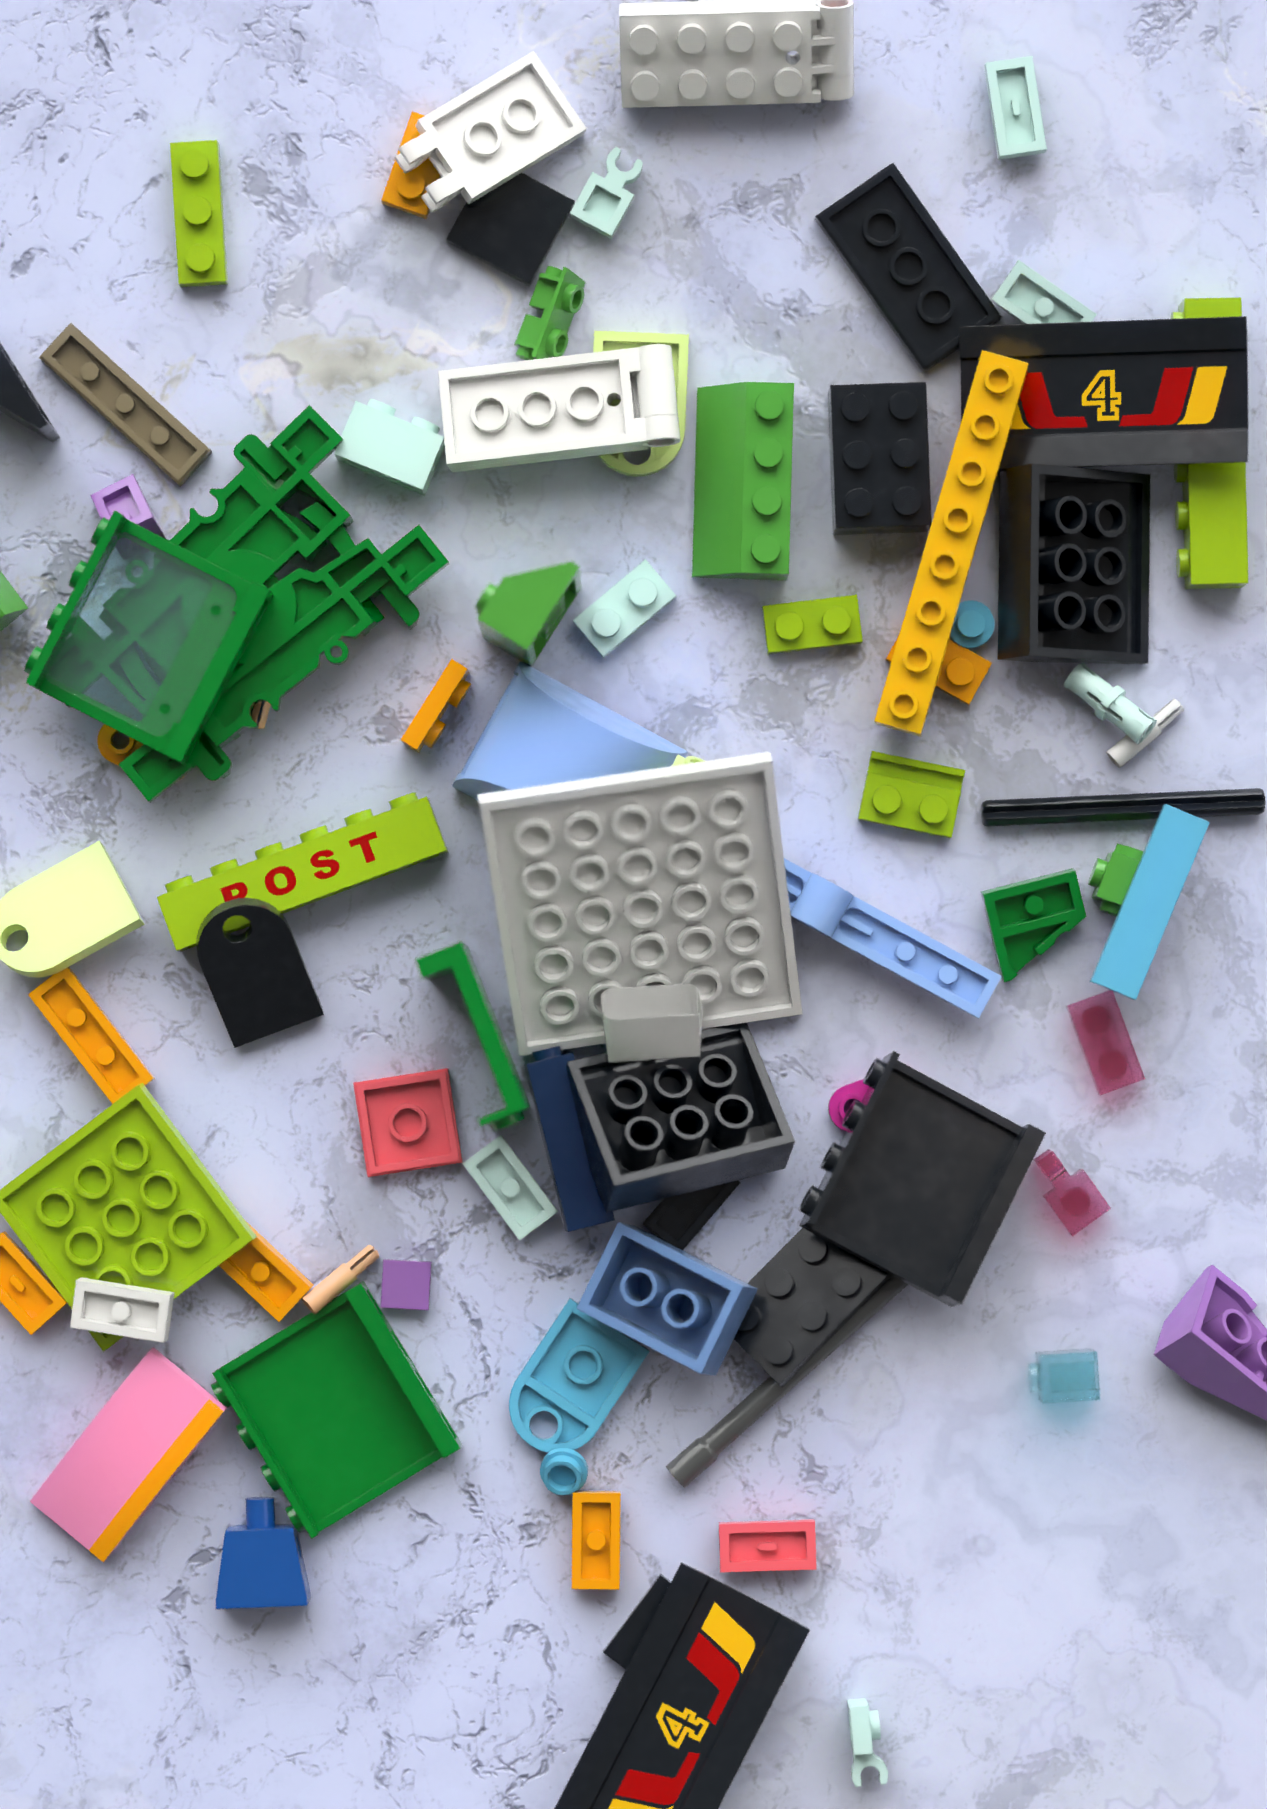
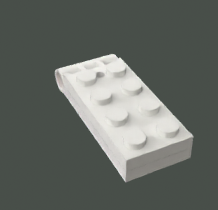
(736, 52)
(559, 408)

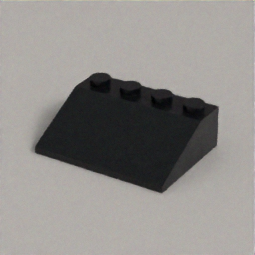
(1073, 565)
(679, 1121)

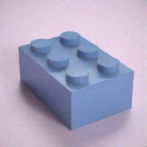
(667, 1299)

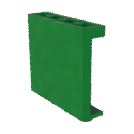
(458, 960)
(335, 1410)

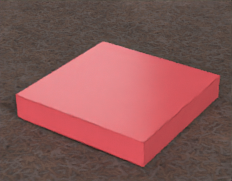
(407, 1122)

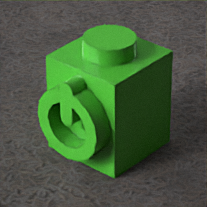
(1113, 877)

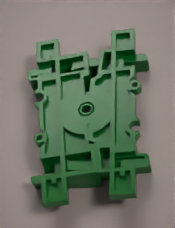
(307, 607)

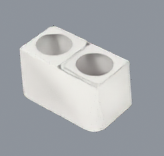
(652, 1022)

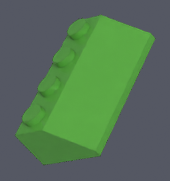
(743, 481)
(527, 609)

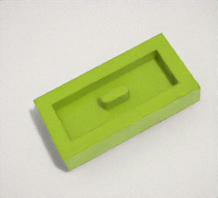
(812, 624)

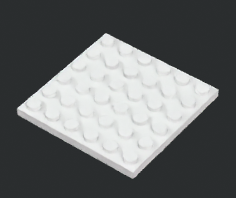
(639, 888)

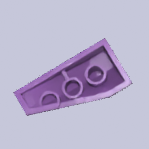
(1218, 1342)

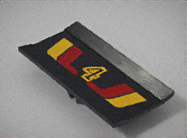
(1122, 390)
(687, 1701)

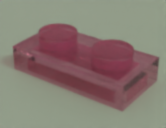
(1105, 1042)

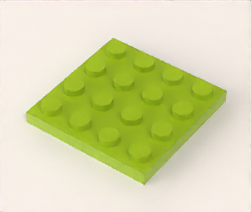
(124, 1206)

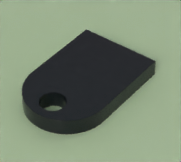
(256, 974)

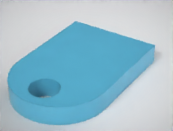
(575, 1377)

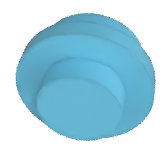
(972, 624)
(564, 1471)

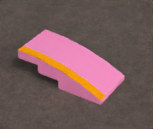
(128, 1454)

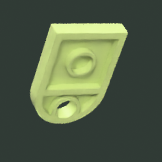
(660, 456)
(66, 913)

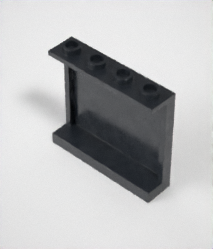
(919, 1180)

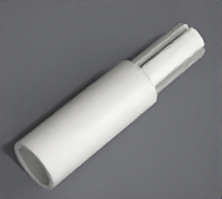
(1127, 748)

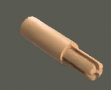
(339, 1280)

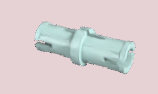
(1110, 703)

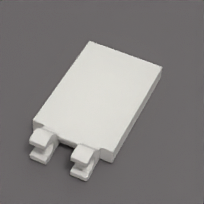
(492, 133)

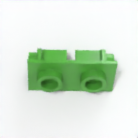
(560, 297)

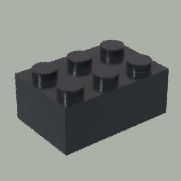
(879, 458)

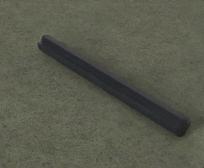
(1120, 807)

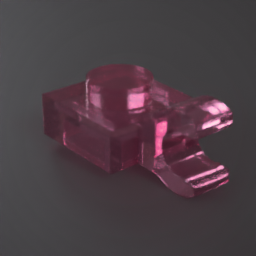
(1074, 1197)

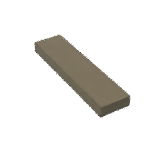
(125, 404)

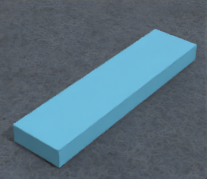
(1149, 901)

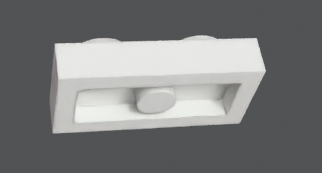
(122, 1309)

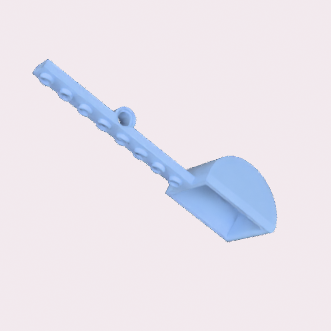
(558, 735)

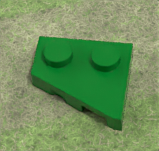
(1030, 917)

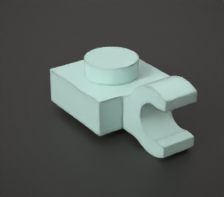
(863, 1729)

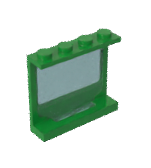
(147, 637)

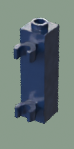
(563, 1140)

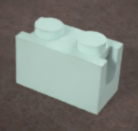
(390, 446)

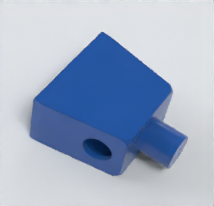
(262, 1562)

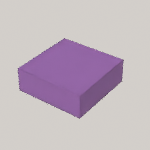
(406, 1284)

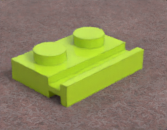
(911, 794)

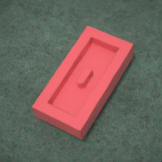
(767, 1545)

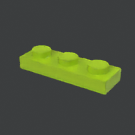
(198, 213)

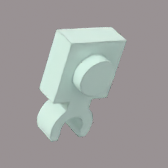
(605, 199)

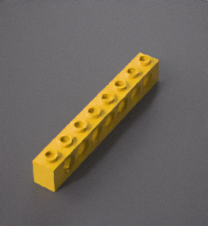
(951, 543)

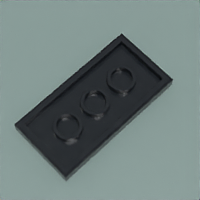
(906, 266)

